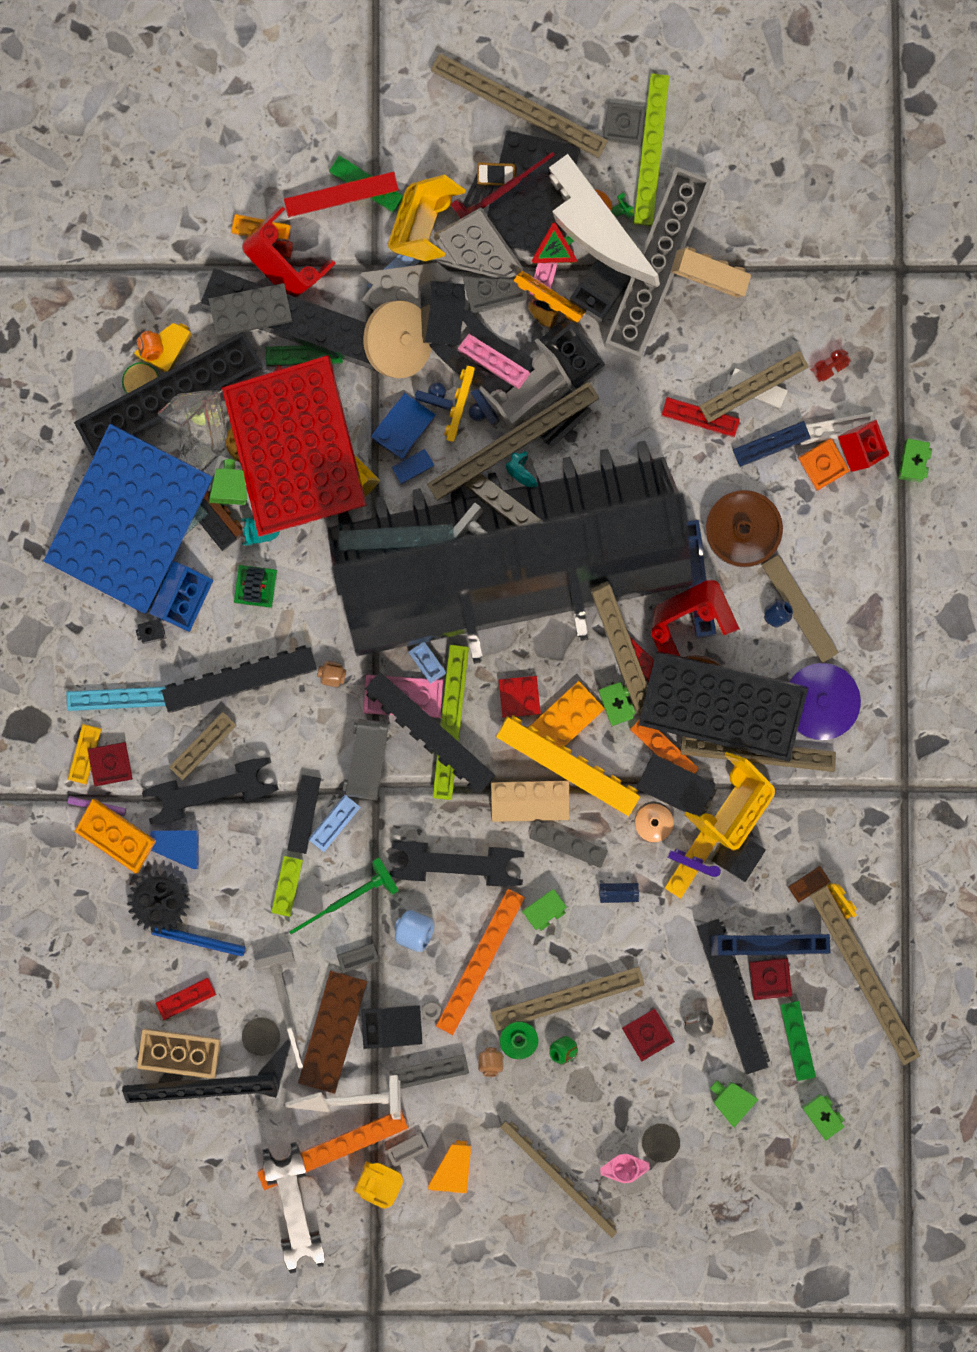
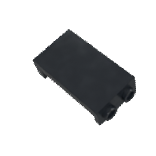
(676, 786)

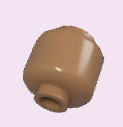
(331, 674)
(490, 1062)

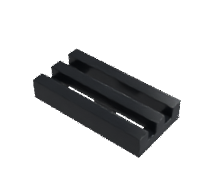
(470, 192)

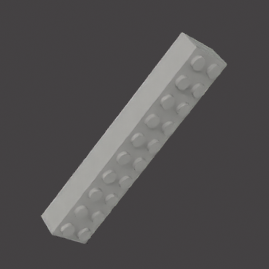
(667, 235)

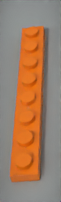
(480, 962)

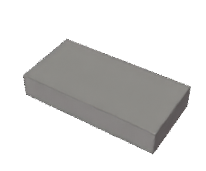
(407, 1149)

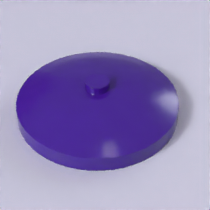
(830, 703)

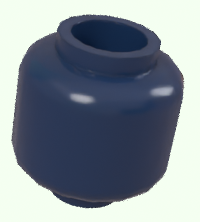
(778, 613)

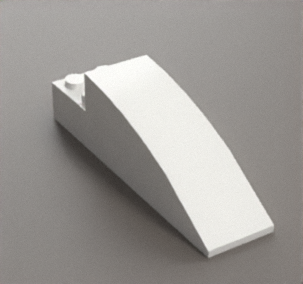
(594, 226)

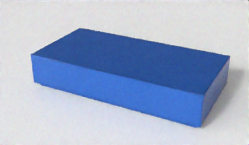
(413, 466)

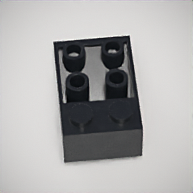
(599, 290)
(391, 1026)

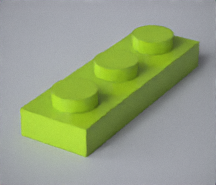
(287, 886)

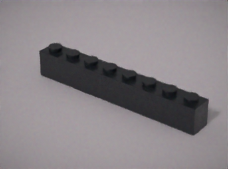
(238, 680)
(430, 732)
(734, 1001)

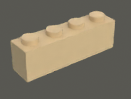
(710, 272)

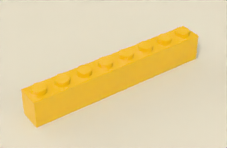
(568, 766)

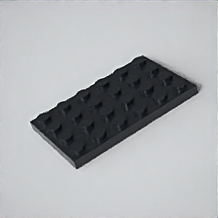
(526, 210)

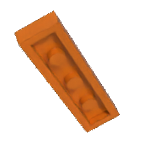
(663, 747)

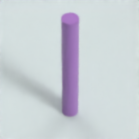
(85, 803)

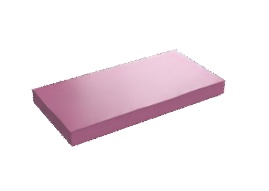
(419, 690)

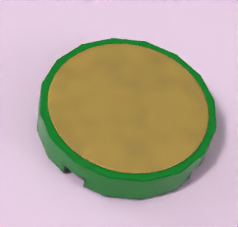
(138, 375)

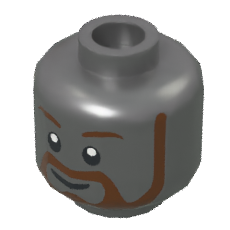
(698, 1023)

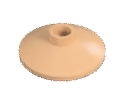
(644, 818)

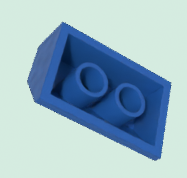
(181, 596)

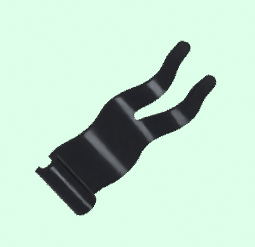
(492, 382)

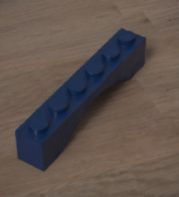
(701, 627)
(770, 944)

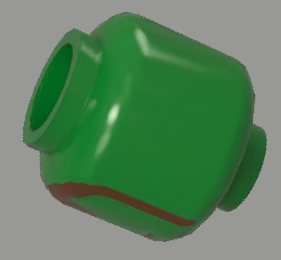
(563, 1050)

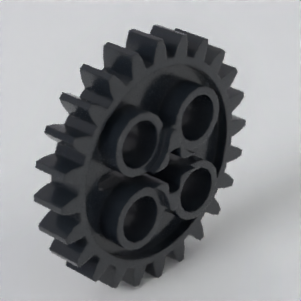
(149, 887)

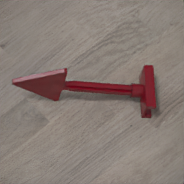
(462, 211)

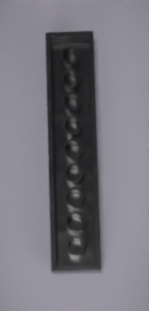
(310, 323)
(140, 408)

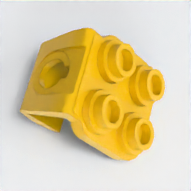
(379, 1184)

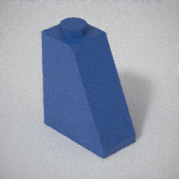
(178, 846)

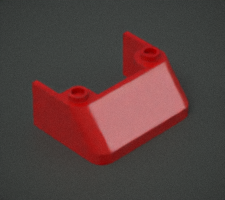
(271, 263)
(706, 599)

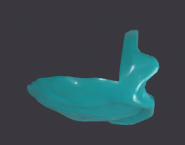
(518, 472)
(251, 533)

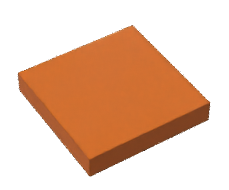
(823, 464)

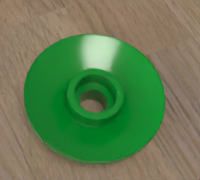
(519, 1049)

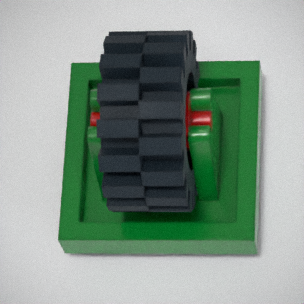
(255, 586)

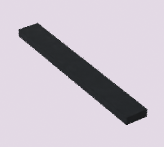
(200, 1088)

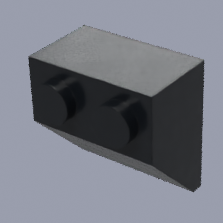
(739, 861)

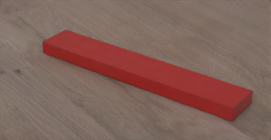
(341, 194)

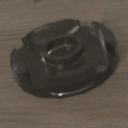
(261, 1036)
(660, 1142)

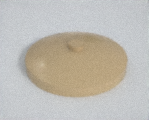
(396, 339)

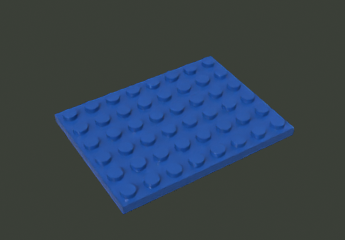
(128, 518)

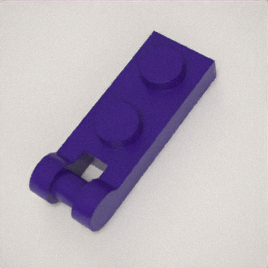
(694, 863)

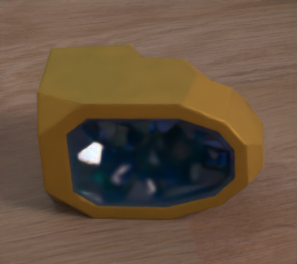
(543, 313)

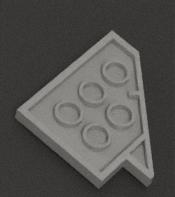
(476, 247)
(401, 283)

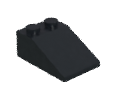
(442, 312)
(572, 352)

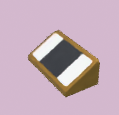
(495, 173)

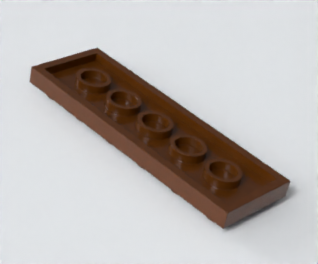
(332, 1032)

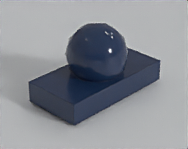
(435, 396)
(482, 409)

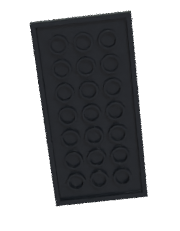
(723, 706)

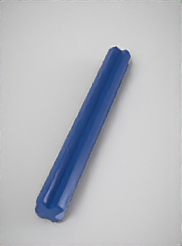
(202, 941)

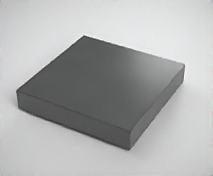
(624, 123)

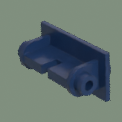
(619, 892)

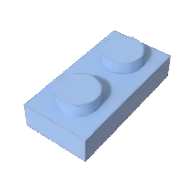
(427, 662)

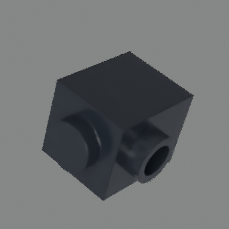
(151, 631)

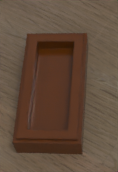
(809, 884)

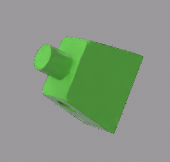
(228, 485)
(732, 1101)

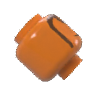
(150, 345)

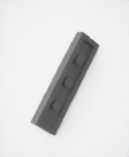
(568, 844)
(431, 1071)

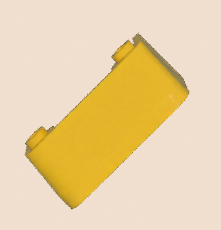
(418, 215)
(741, 808)

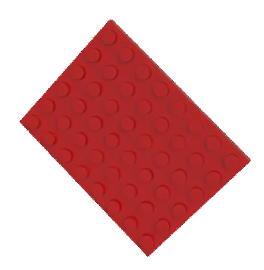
(294, 446)

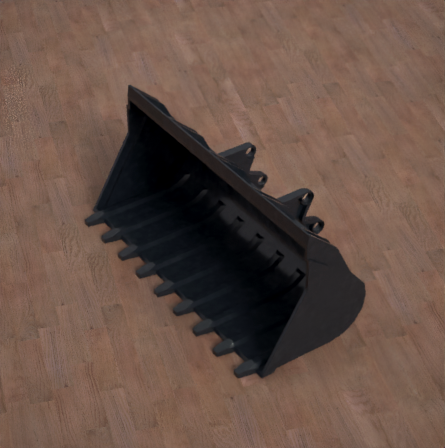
(593, 529)

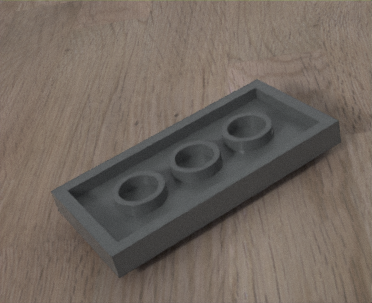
(250, 310)

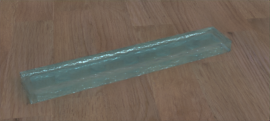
(394, 537)

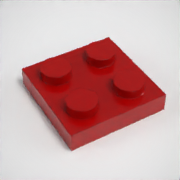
(519, 696)

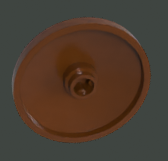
(744, 528)

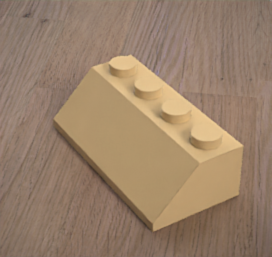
(530, 801)

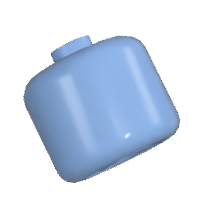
(414, 930)

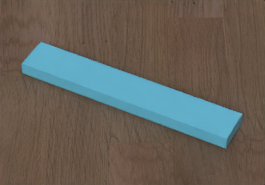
(115, 698)

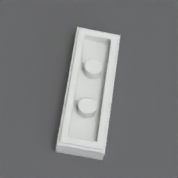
(774, 396)

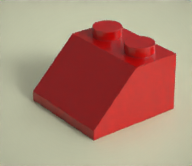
(863, 446)

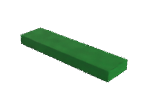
(294, 355)

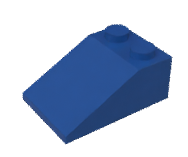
(403, 427)

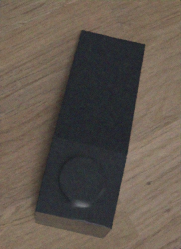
(276, 1066)

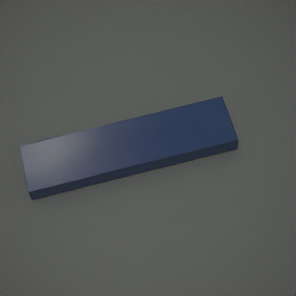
(771, 444)

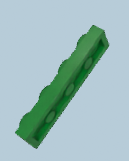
(349, 172)
(797, 1041)

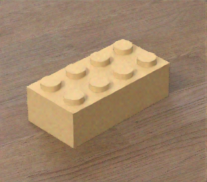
(179, 1053)

